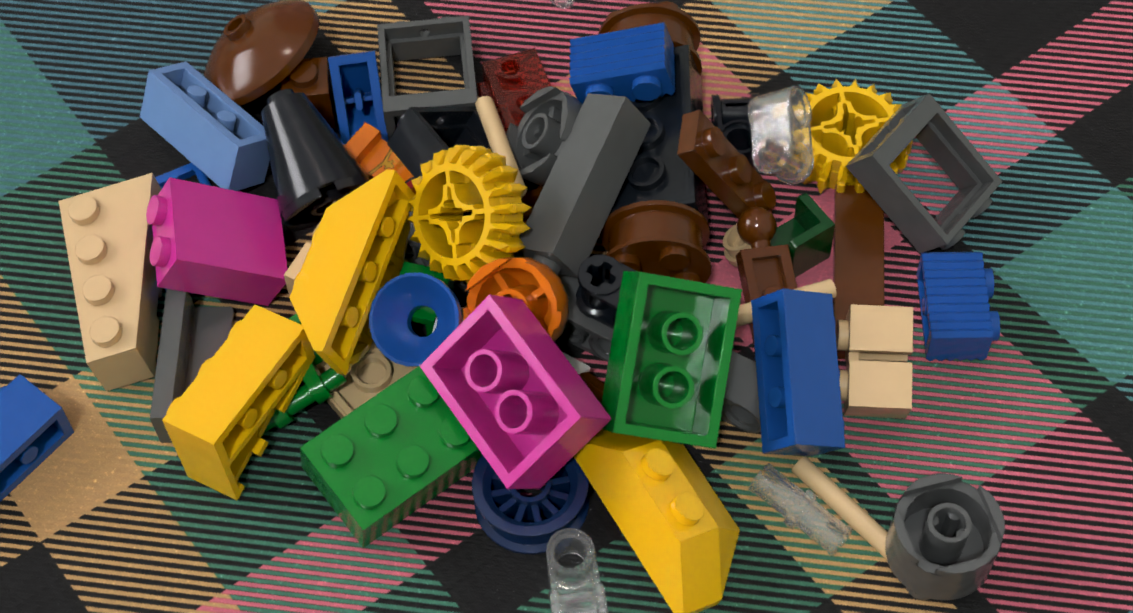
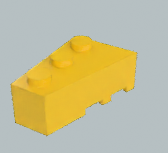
(235, 396)

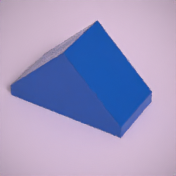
(357, 93)

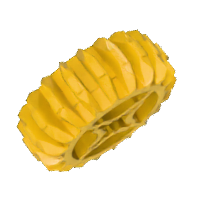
(841, 126)
(462, 182)

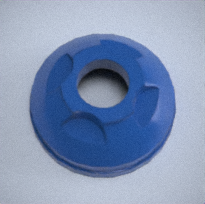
(393, 312)

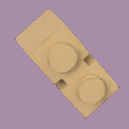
(876, 359)

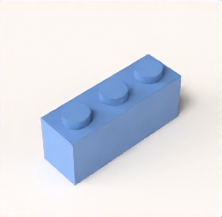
(206, 126)

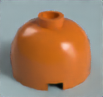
(523, 280)

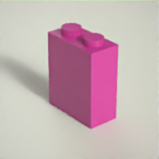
(217, 242)

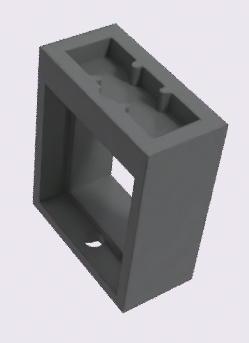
(407, 42)
(953, 153)

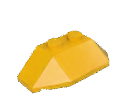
(349, 261)
(665, 515)

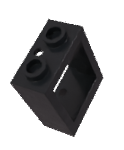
(434, 129)

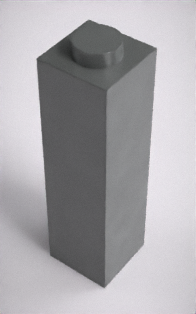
(584, 183)

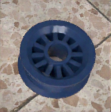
(497, 505)

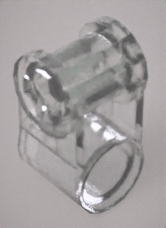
(778, 131)
(577, 587)

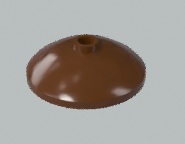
(261, 48)

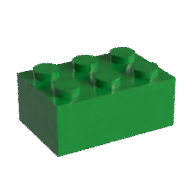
(670, 358)
(389, 456)

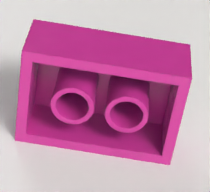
(514, 392)

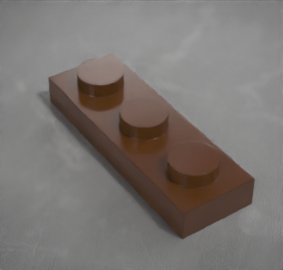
(722, 166)

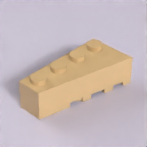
(114, 279)

